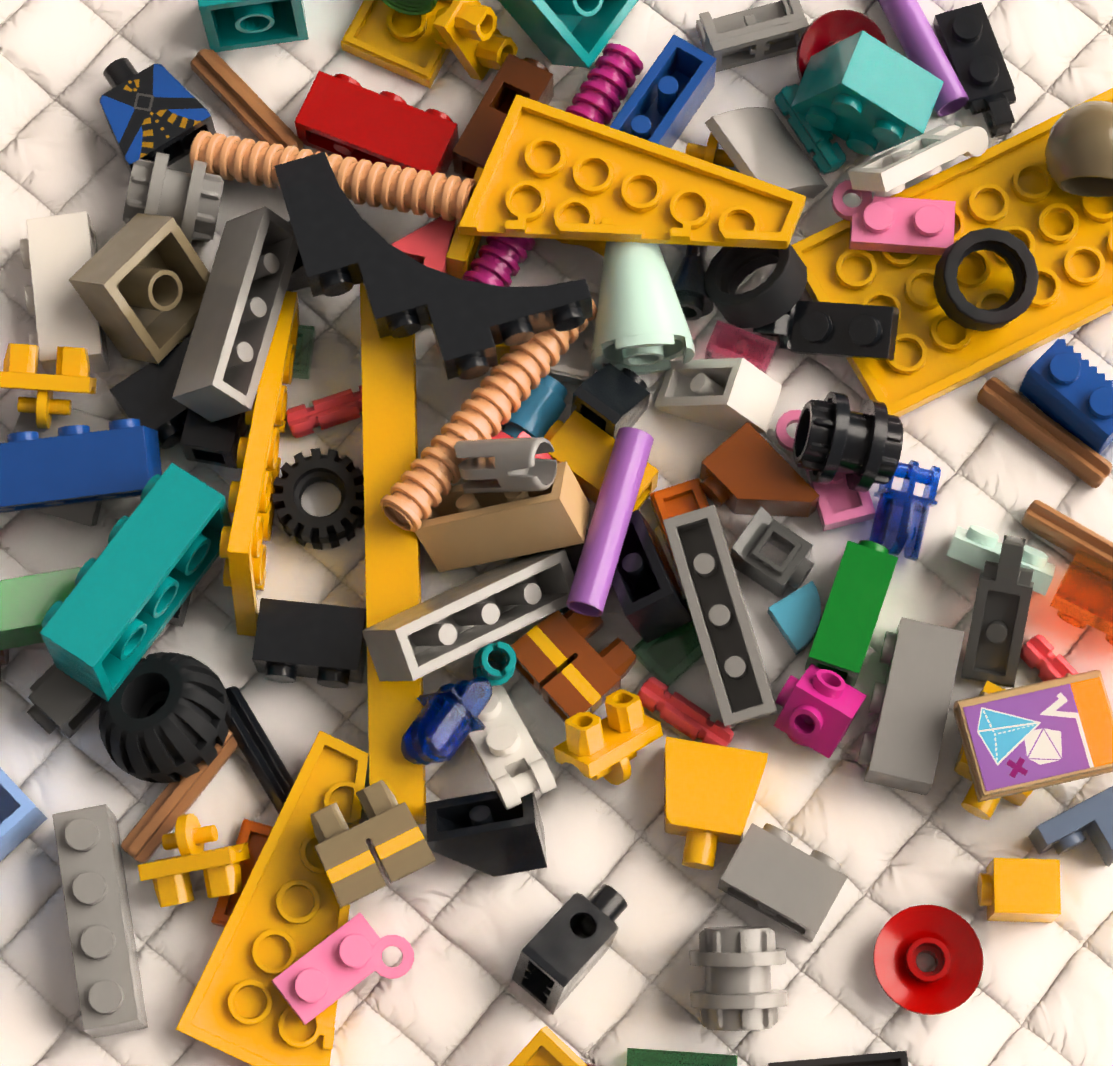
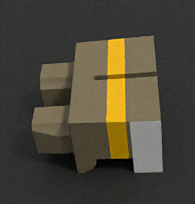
(345, 851)

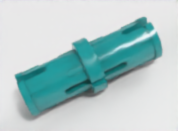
(499, 653)

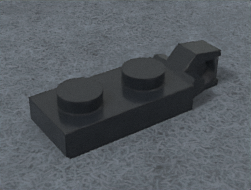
(978, 65)
(837, 330)

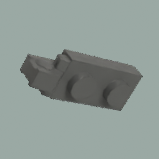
(999, 617)

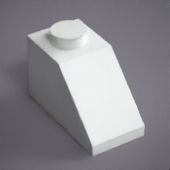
(719, 394)

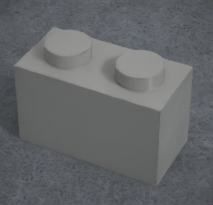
(783, 879)

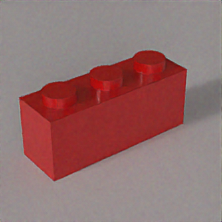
(373, 126)

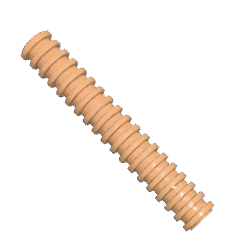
(358, 180)
(478, 419)

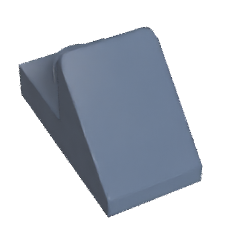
(1067, 828)

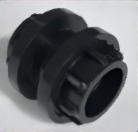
(848, 442)

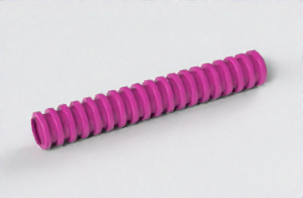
(596, 102)

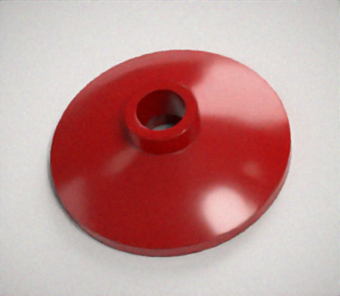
(947, 940)

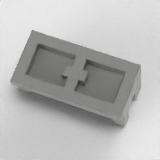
(752, 33)

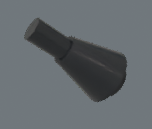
(690, 283)

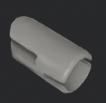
(505, 465)

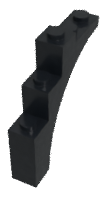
(404, 294)

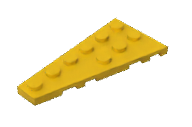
(596, 183)
(260, 465)
(277, 921)

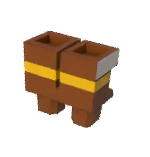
(566, 667)

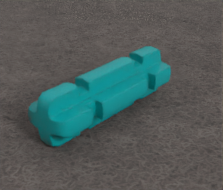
(827, 156)

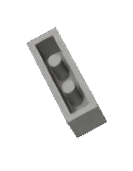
(911, 706)

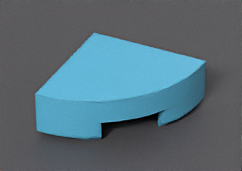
(798, 616)

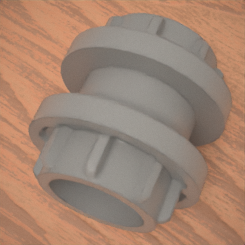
(186, 197)
(738, 978)

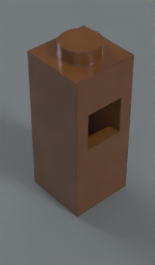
(516, 76)

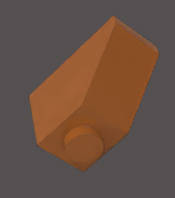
(752, 474)

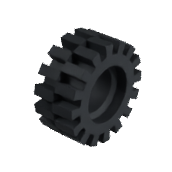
(320, 469)

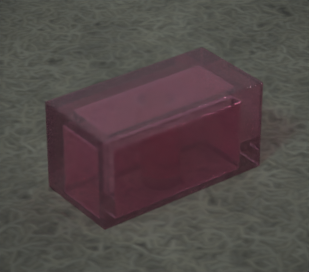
(734, 342)

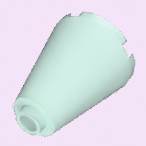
(638, 312)

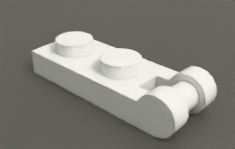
(917, 158)
(509, 752)

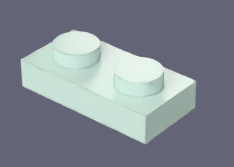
(982, 545)

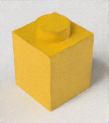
(1021, 890)

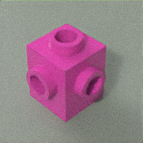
(817, 709)

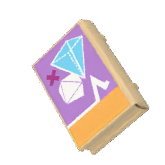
(1037, 735)

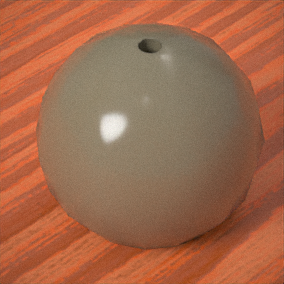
(1082, 150)

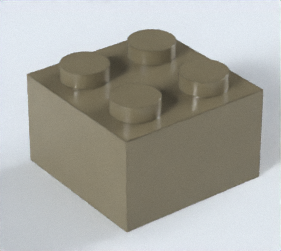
(144, 287)

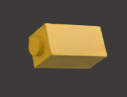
(588, 455)

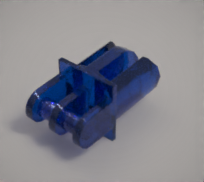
(900, 514)
(446, 721)

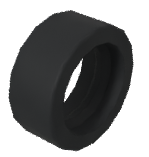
(1018, 259)
(766, 301)

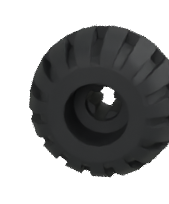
(165, 718)

